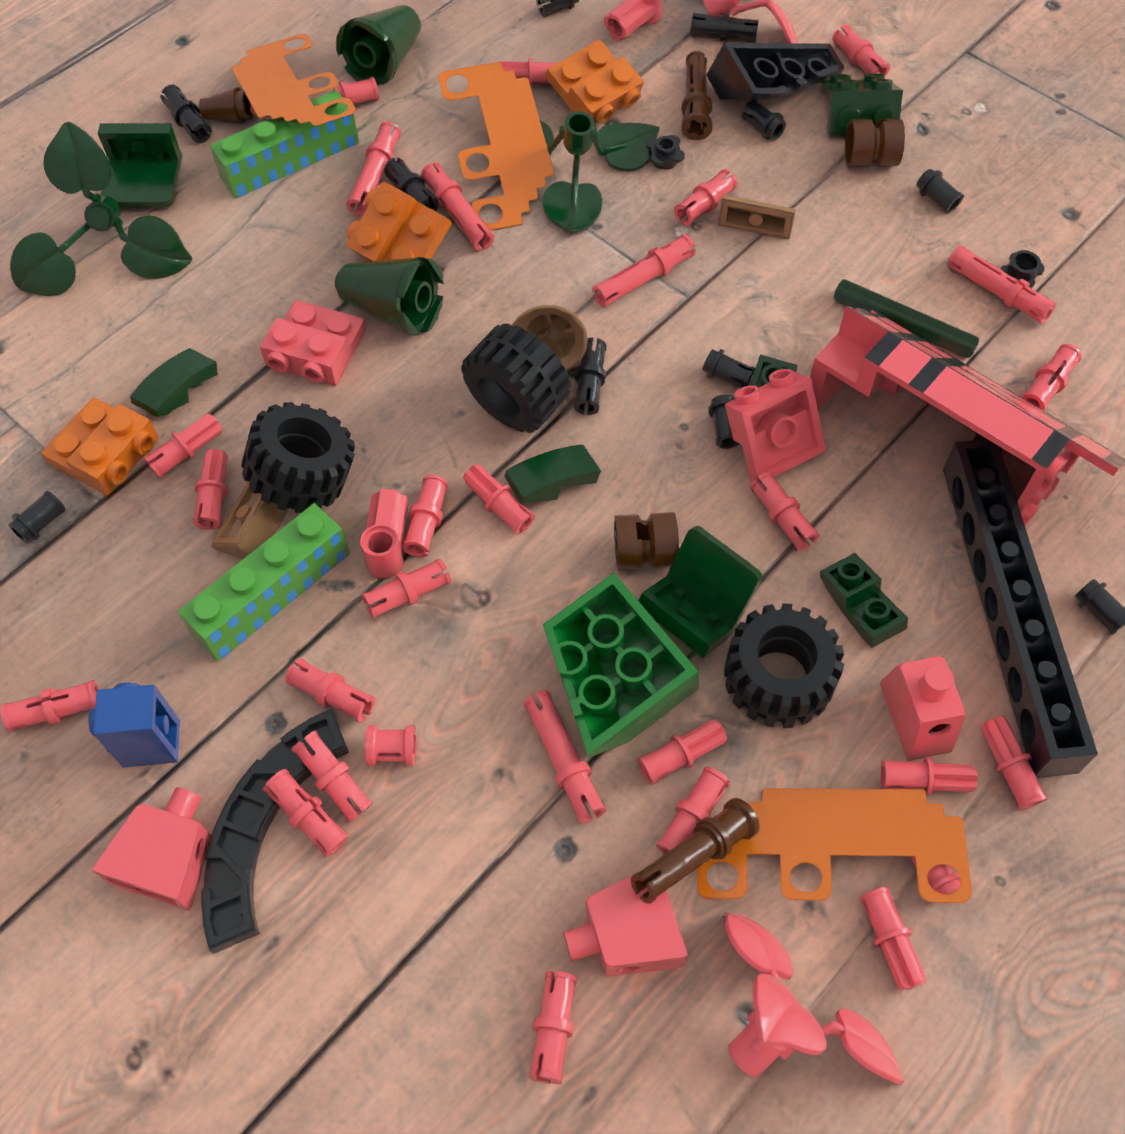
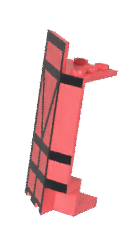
(884, 354)

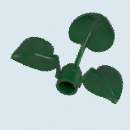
(77, 164)
(577, 205)

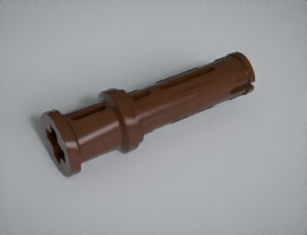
(696, 104)
(711, 840)

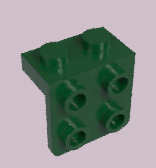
(860, 99)
(142, 163)
(702, 592)

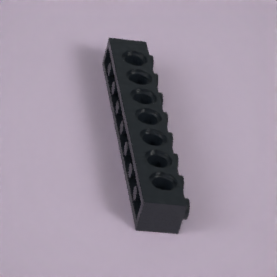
(1018, 611)

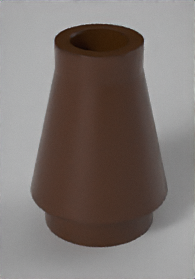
(227, 106)

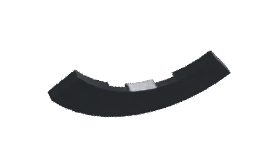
(240, 830)

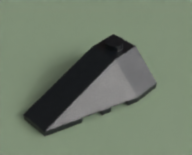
(770, 69)

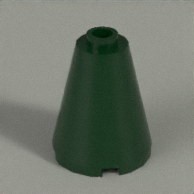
(378, 42)
(394, 291)

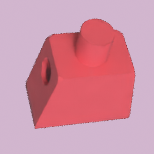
(923, 698)
(159, 852)
(628, 932)

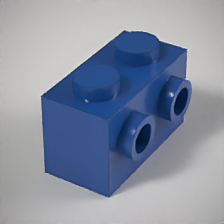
(135, 725)

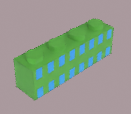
(281, 148)
(265, 582)

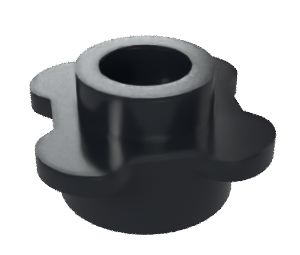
(665, 151)
(1024, 266)

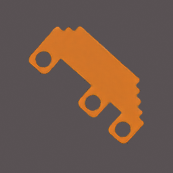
(277, 91)
(515, 134)
(819, 823)

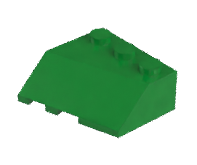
(616, 665)

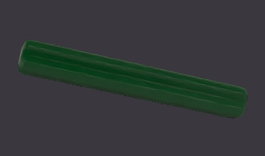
(909, 318)

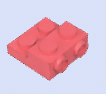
(313, 342)
(776, 423)

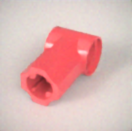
(631, 15)
(385, 532)

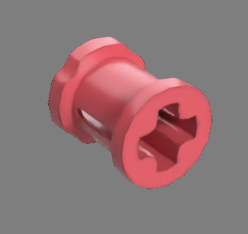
(391, 745)

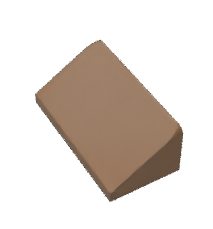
(756, 216)
(248, 525)

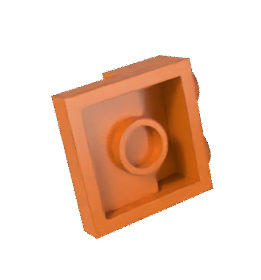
(595, 82)
(396, 227)
(101, 445)

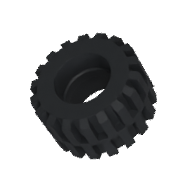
(516, 378)
(297, 456)
(794, 635)

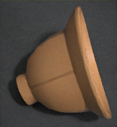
(558, 329)

